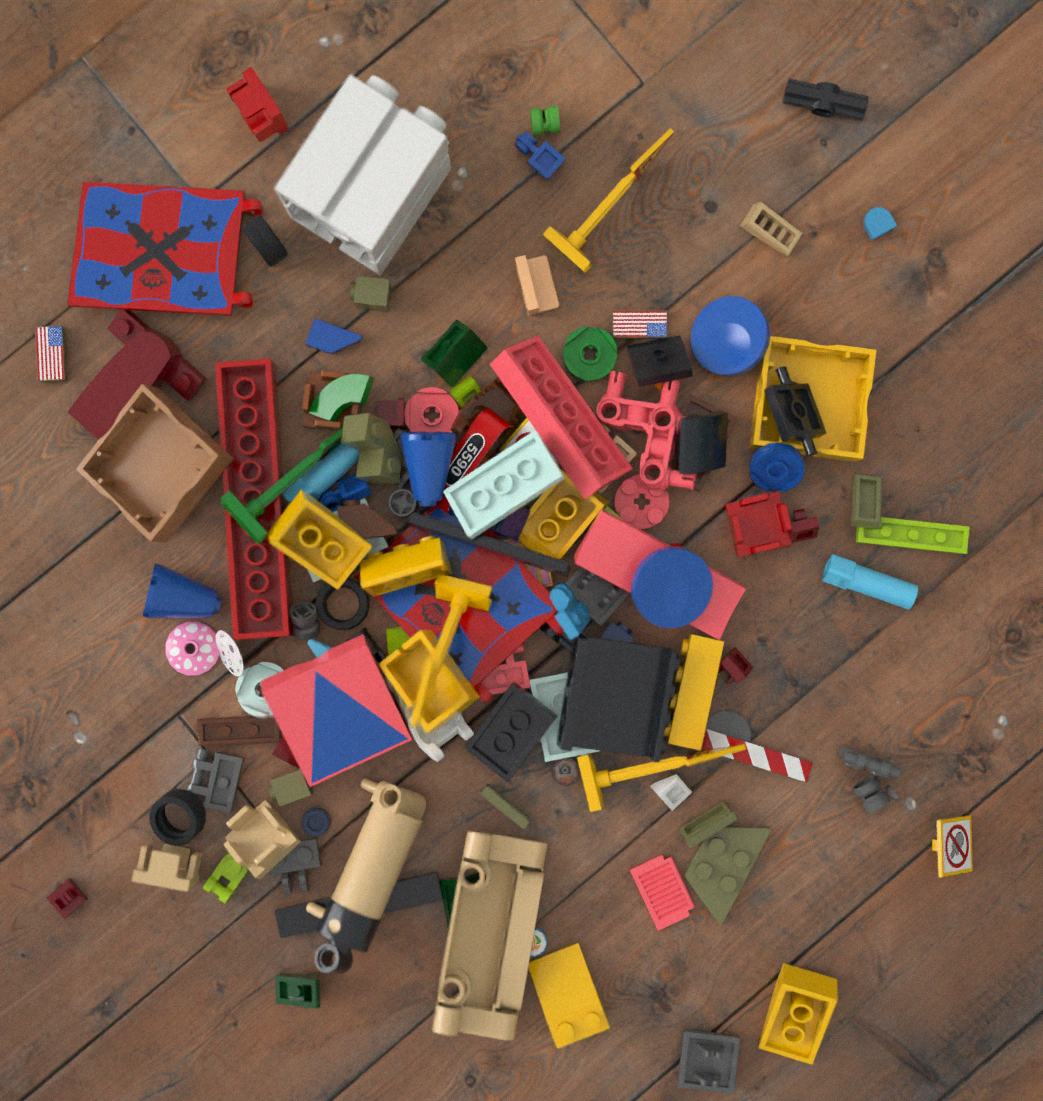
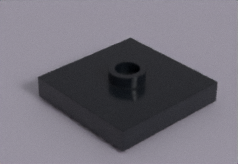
(659, 361)

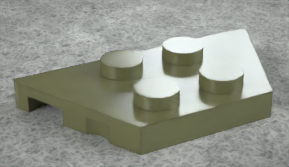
(723, 865)

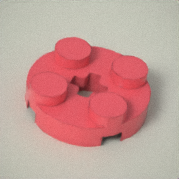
(421, 404)
(630, 512)

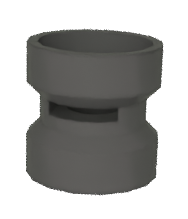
(399, 501)
(304, 620)
(871, 794)

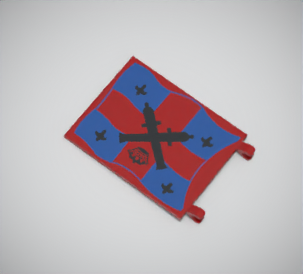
(159, 249)
(482, 636)

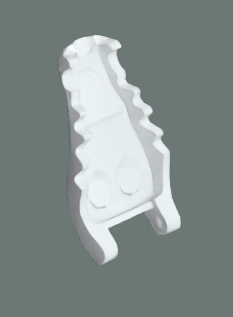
(432, 741)

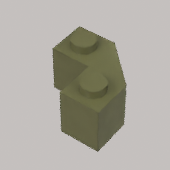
(379, 452)

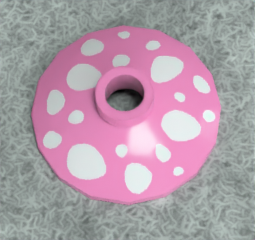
(206, 650)

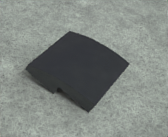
(703, 442)

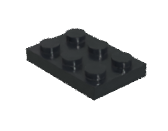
(511, 732)

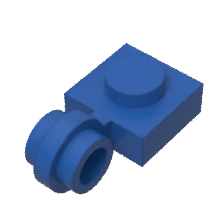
(544, 159)
(349, 489)

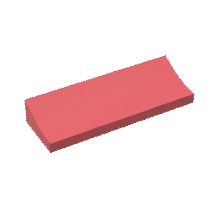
(560, 416)
(616, 550)

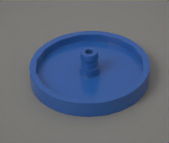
(730, 336)
(672, 587)

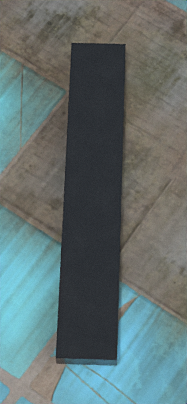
(490, 544)
(406, 894)

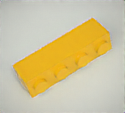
(694, 691)

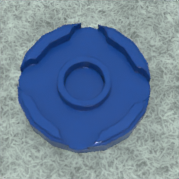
(777, 467)

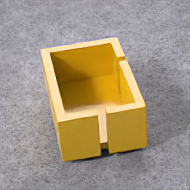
(406, 672)

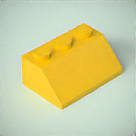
(404, 566)

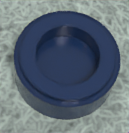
(316, 822)

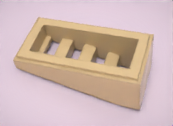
(766, 236)

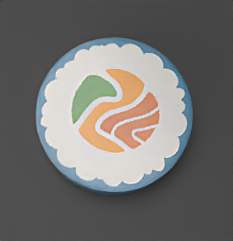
(539, 942)

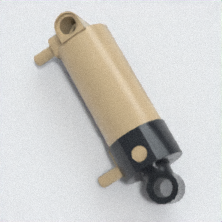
(369, 875)

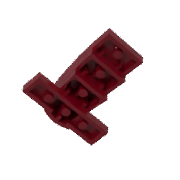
(145, 359)

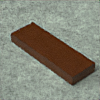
(237, 731)

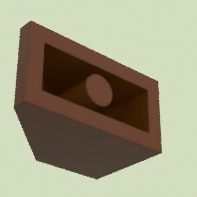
(365, 520)

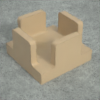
(259, 838)
(168, 867)

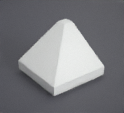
(671, 791)

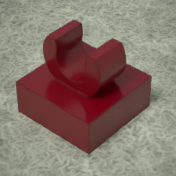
(802, 527)
(736, 665)
(67, 898)

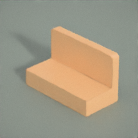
(536, 284)

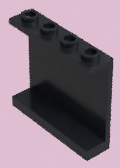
(617, 697)

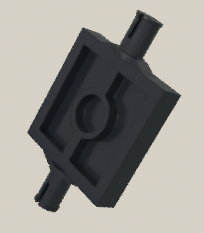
(795, 411)

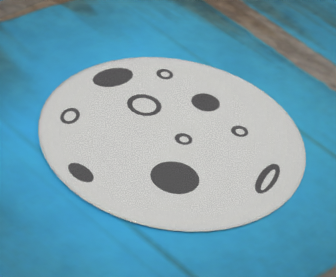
(229, 653)

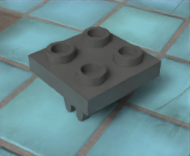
(596, 593)
(708, 1061)

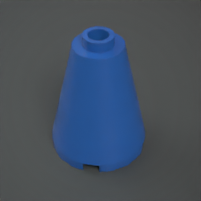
(428, 463)
(179, 596)

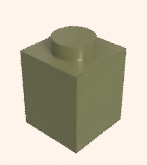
(371, 293)
(289, 788)

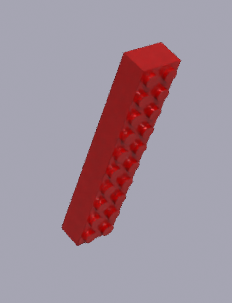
(252, 437)

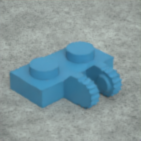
(571, 614)

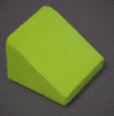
(464, 391)
(395, 639)

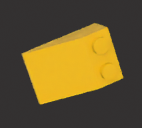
(560, 519)
(318, 540)
(568, 995)
(798, 1013)

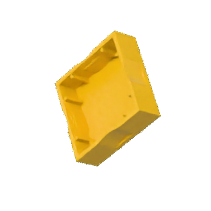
(840, 386)

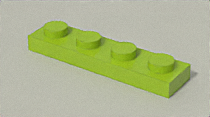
(916, 535)

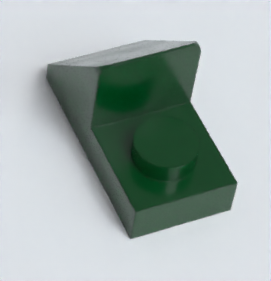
(298, 990)

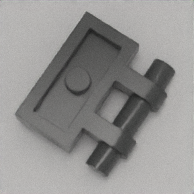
(873, 764)
(223, 779)

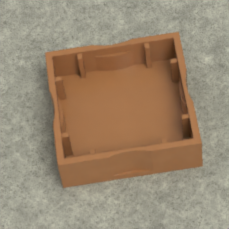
(154, 463)

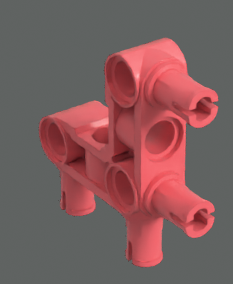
(644, 418)

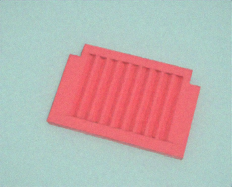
(663, 891)

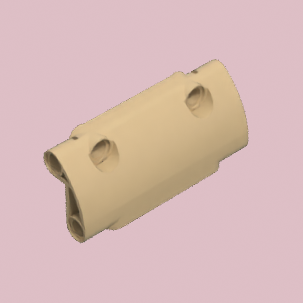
(491, 936)

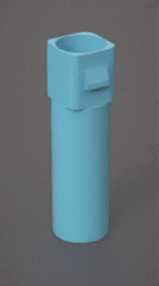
(324, 473)
(849, 575)

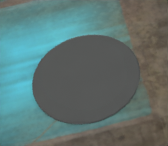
(729, 724)

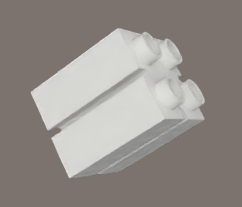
(366, 172)

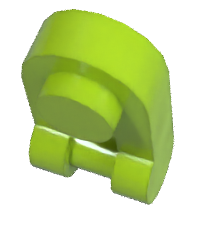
(232, 871)

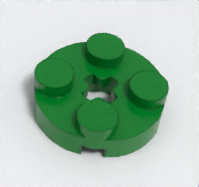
(590, 338)

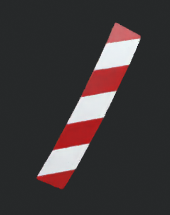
(759, 756)

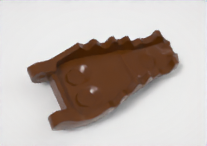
(492, 397)

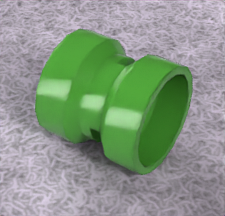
(552, 120)

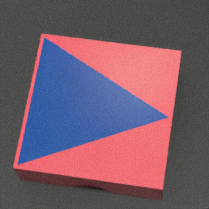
(335, 710)

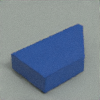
(330, 337)

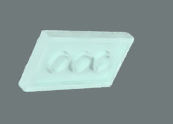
(503, 484)

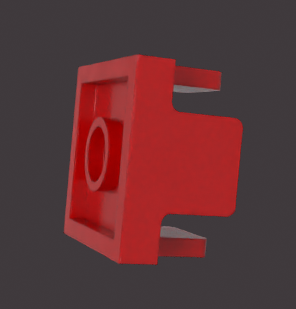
(257, 106)
(759, 524)

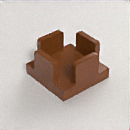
(316, 383)

